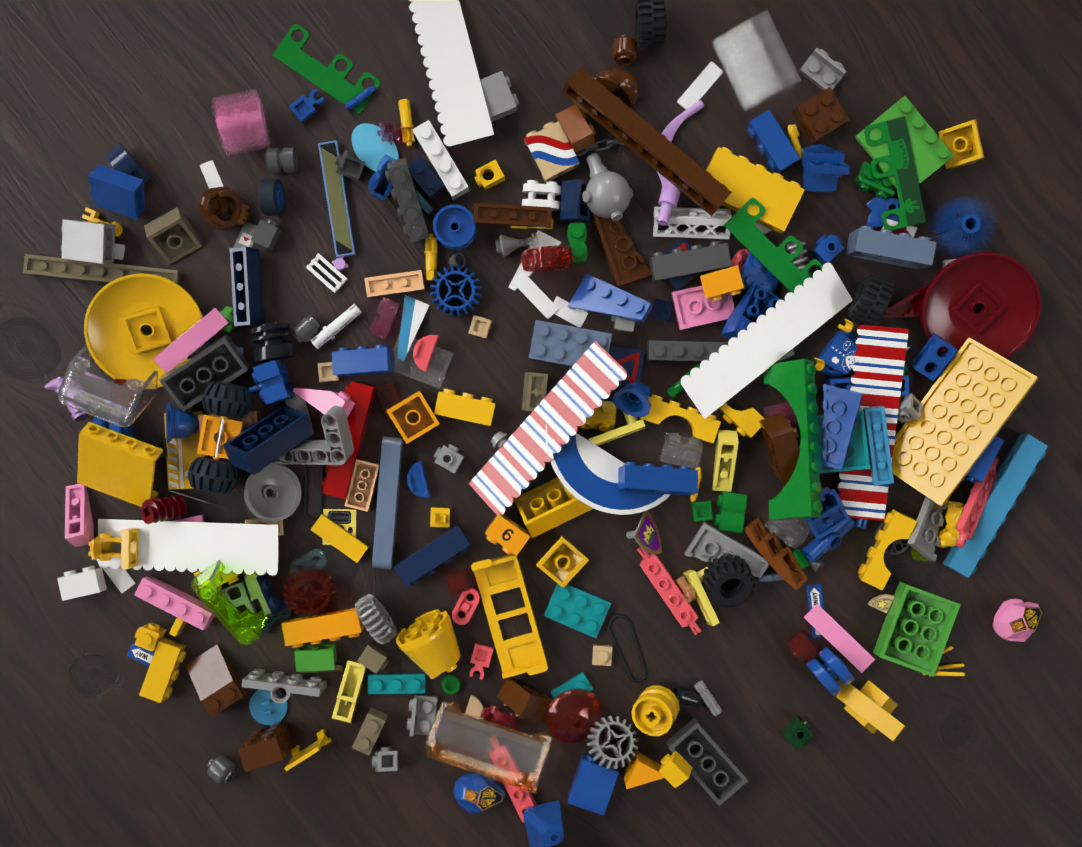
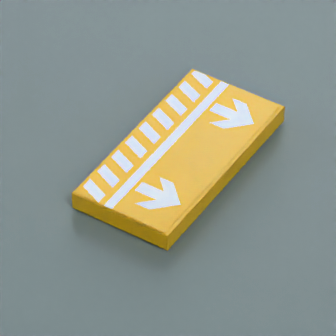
(180, 456)

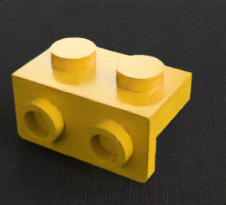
(602, 418)

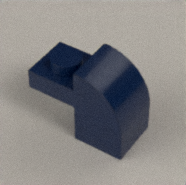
(125, 162)

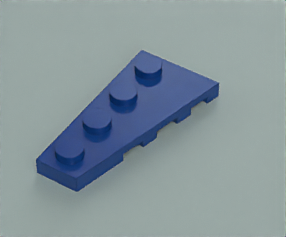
(840, 416)

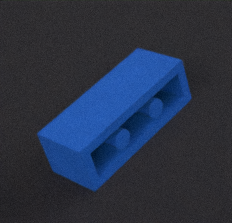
(772, 142)
(363, 361)

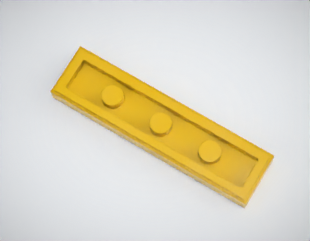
(870, 711)

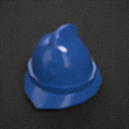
(633, 399)
(179, 423)

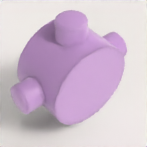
(340, 264)

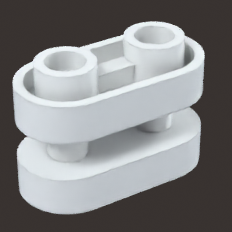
(550, 189)

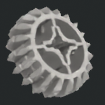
(376, 619)
(610, 735)

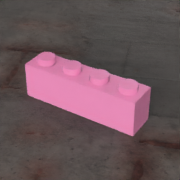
(174, 602)

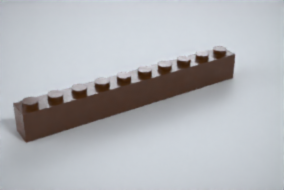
(646, 141)

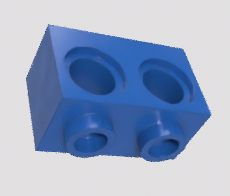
(929, 355)

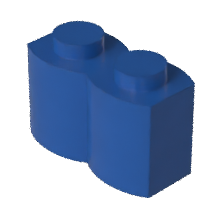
(378, 182)

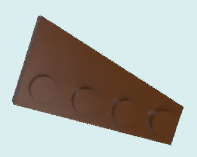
(620, 253)

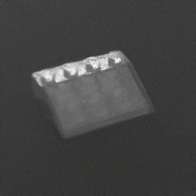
(756, 61)

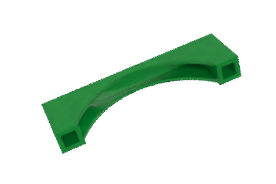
(802, 493)

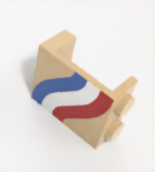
(551, 151)

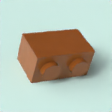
(576, 128)

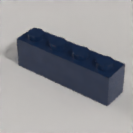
(246, 286)
(431, 555)

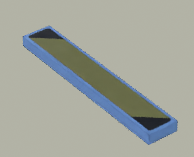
(336, 200)

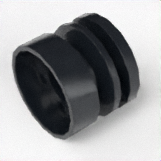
(272, 342)

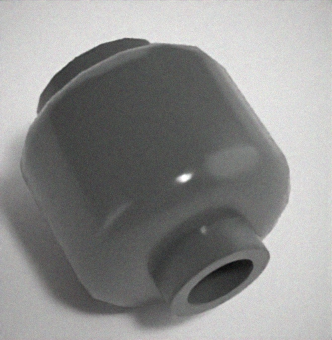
(221, 769)

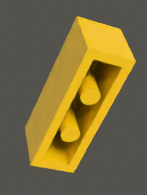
(465, 407)
(163, 670)

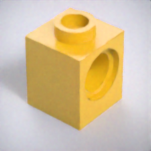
(492, 167)

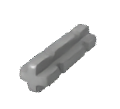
(708, 698)

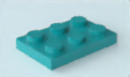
(577, 609)

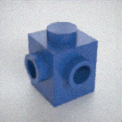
(827, 248)

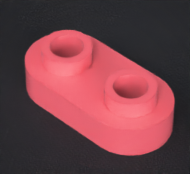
(465, 605)

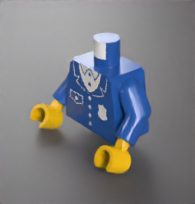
(838, 355)

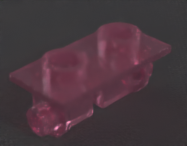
(388, 311)

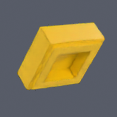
(177, 627)

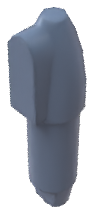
(770, 577)

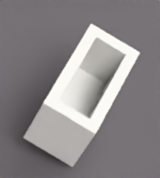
(82, 583)

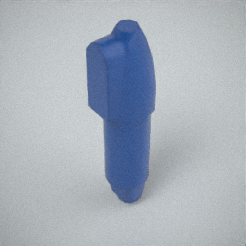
(354, 102)

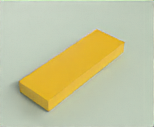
(339, 538)

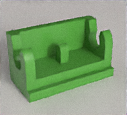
(315, 657)

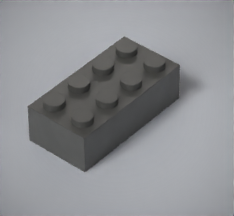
(215, 363)
(709, 762)

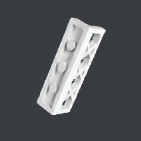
(693, 218)

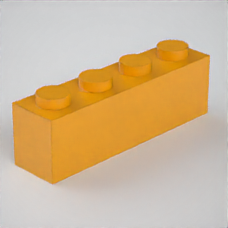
(321, 627)

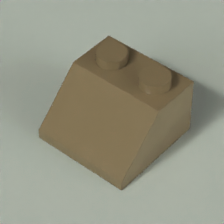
(172, 236)

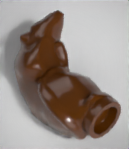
(621, 81)

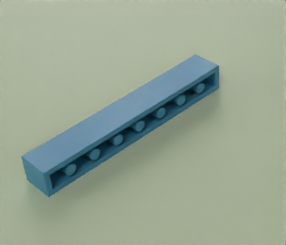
(1010, 482)

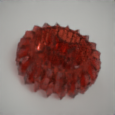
(547, 258)
(291, 592)

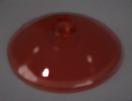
(572, 707)

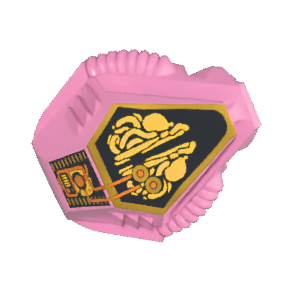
(1016, 620)

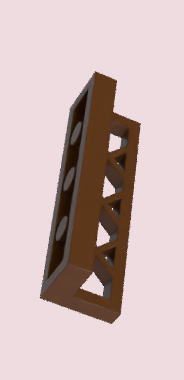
(511, 215)

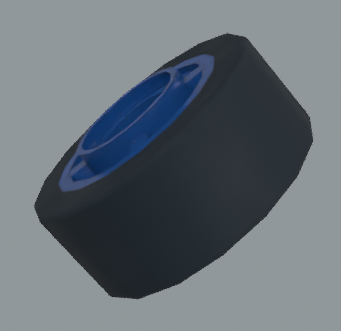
(272, 197)

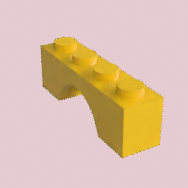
(745, 421)
(702, 428)
(896, 527)

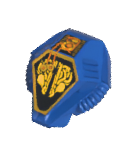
(477, 792)

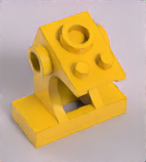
(103, 547)

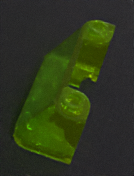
(243, 626)

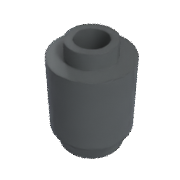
(306, 329)

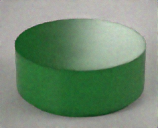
(451, 684)

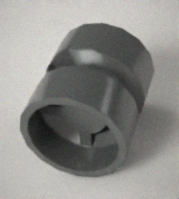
(282, 160)

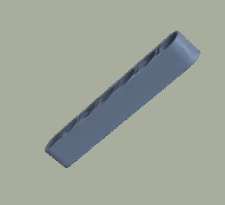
(387, 502)

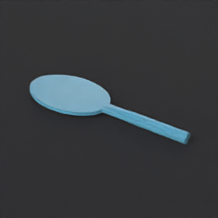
(370, 149)

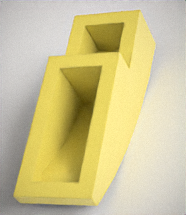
(349, 692)

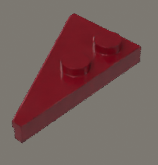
(907, 306)

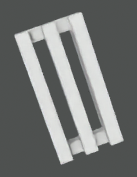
(315, 262)

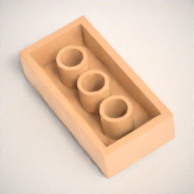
(362, 485)

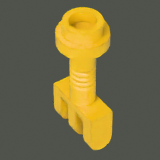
(94, 218)

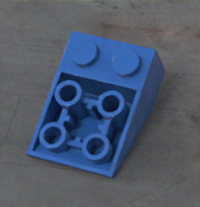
(752, 305)

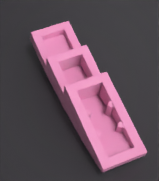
(190, 340)
(839, 638)

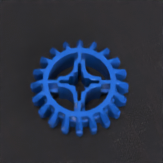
(449, 297)

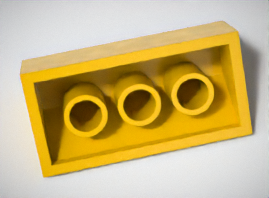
(548, 507)

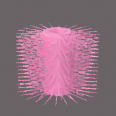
(241, 122)

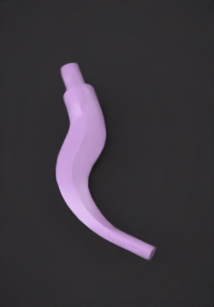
(670, 193)

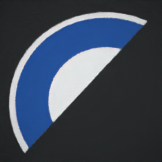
(593, 478)

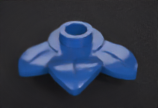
(878, 206)

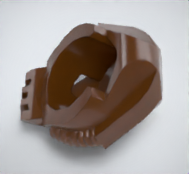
(223, 208)

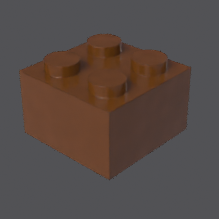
(820, 116)

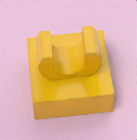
(440, 517)

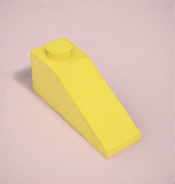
(725, 460)

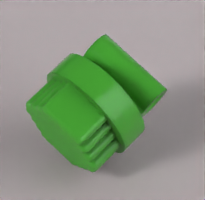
(227, 313)

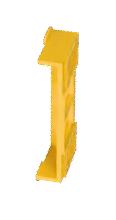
(518, 653)

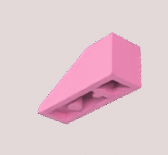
(325, 400)
(78, 516)

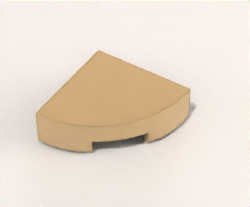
(474, 707)

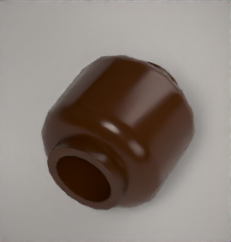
(624, 50)

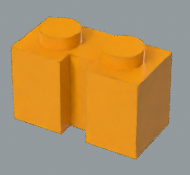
(722, 282)

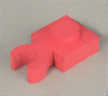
(481, 657)

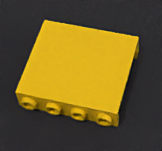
(116, 464)

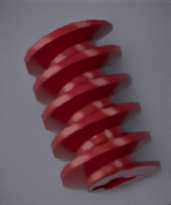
(163, 509)

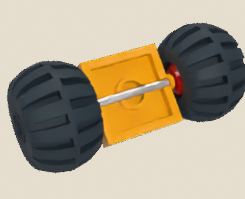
(214, 473)

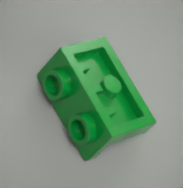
(867, 182)

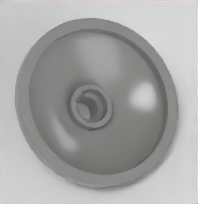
(284, 493)

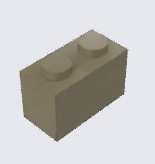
(369, 731)

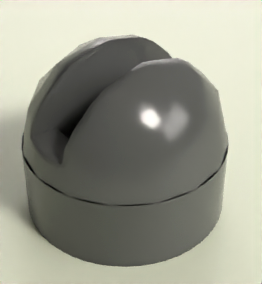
(457, 260)

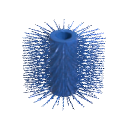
(962, 226)

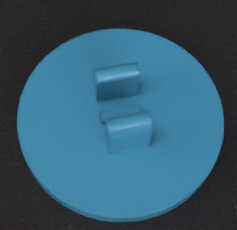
(265, 709)

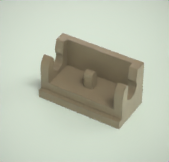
(534, 390)

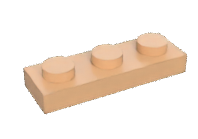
(394, 283)

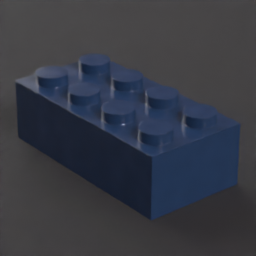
(269, 439)

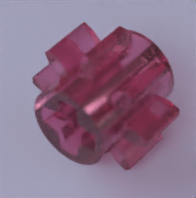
(388, 126)

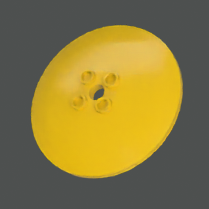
(121, 310)

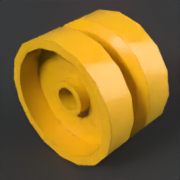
(655, 710)

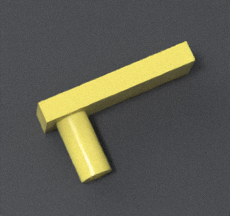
(632, 427)
(695, 579)

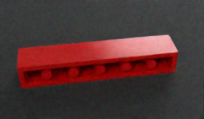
(340, 476)

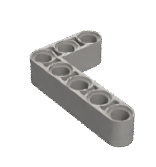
(332, 451)

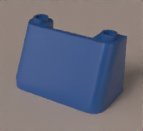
(544, 824)

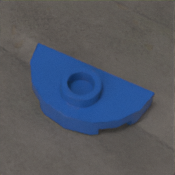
(417, 481)

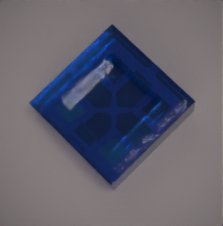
(661, 310)

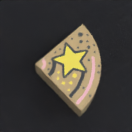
(882, 602)

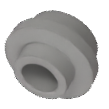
(499, 439)

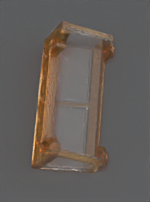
(488, 748)

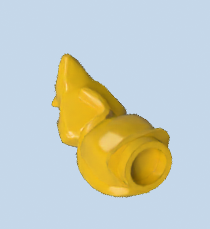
(949, 534)

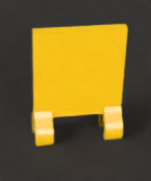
(299, 756)

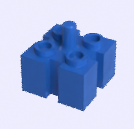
(273, 383)

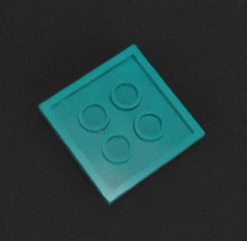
(858, 450)

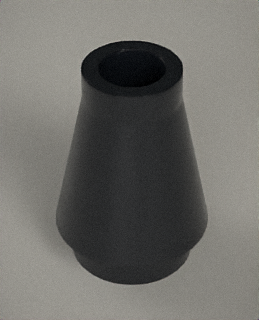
(686, 696)

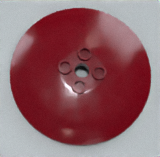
(1008, 300)

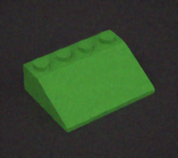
(926, 146)
(916, 629)

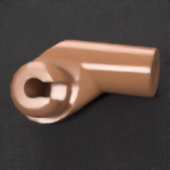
(689, 592)

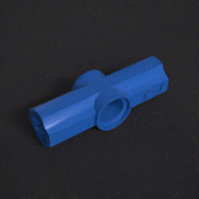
(831, 541)

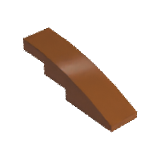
(779, 558)

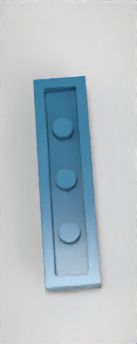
(878, 445)

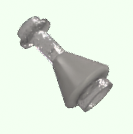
(507, 244)

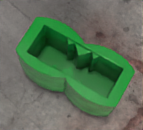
(576, 238)
(731, 512)

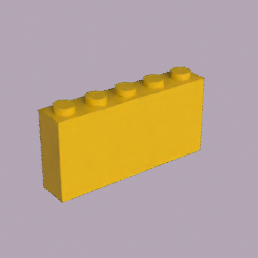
(753, 181)

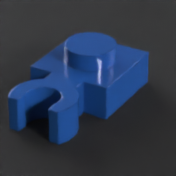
(304, 107)

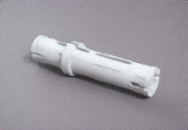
(338, 324)

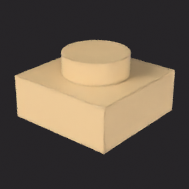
(602, 655)

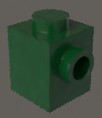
(797, 733)

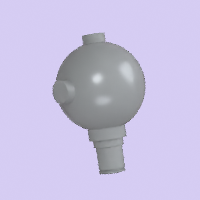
(607, 191)

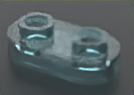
(308, 560)

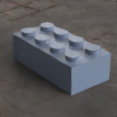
(891, 248)
(564, 343)

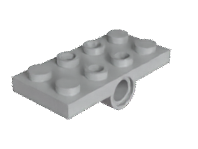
(277, 681)

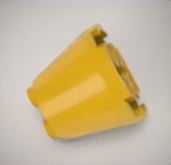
(431, 643)

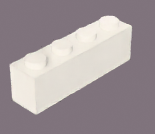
(441, 160)

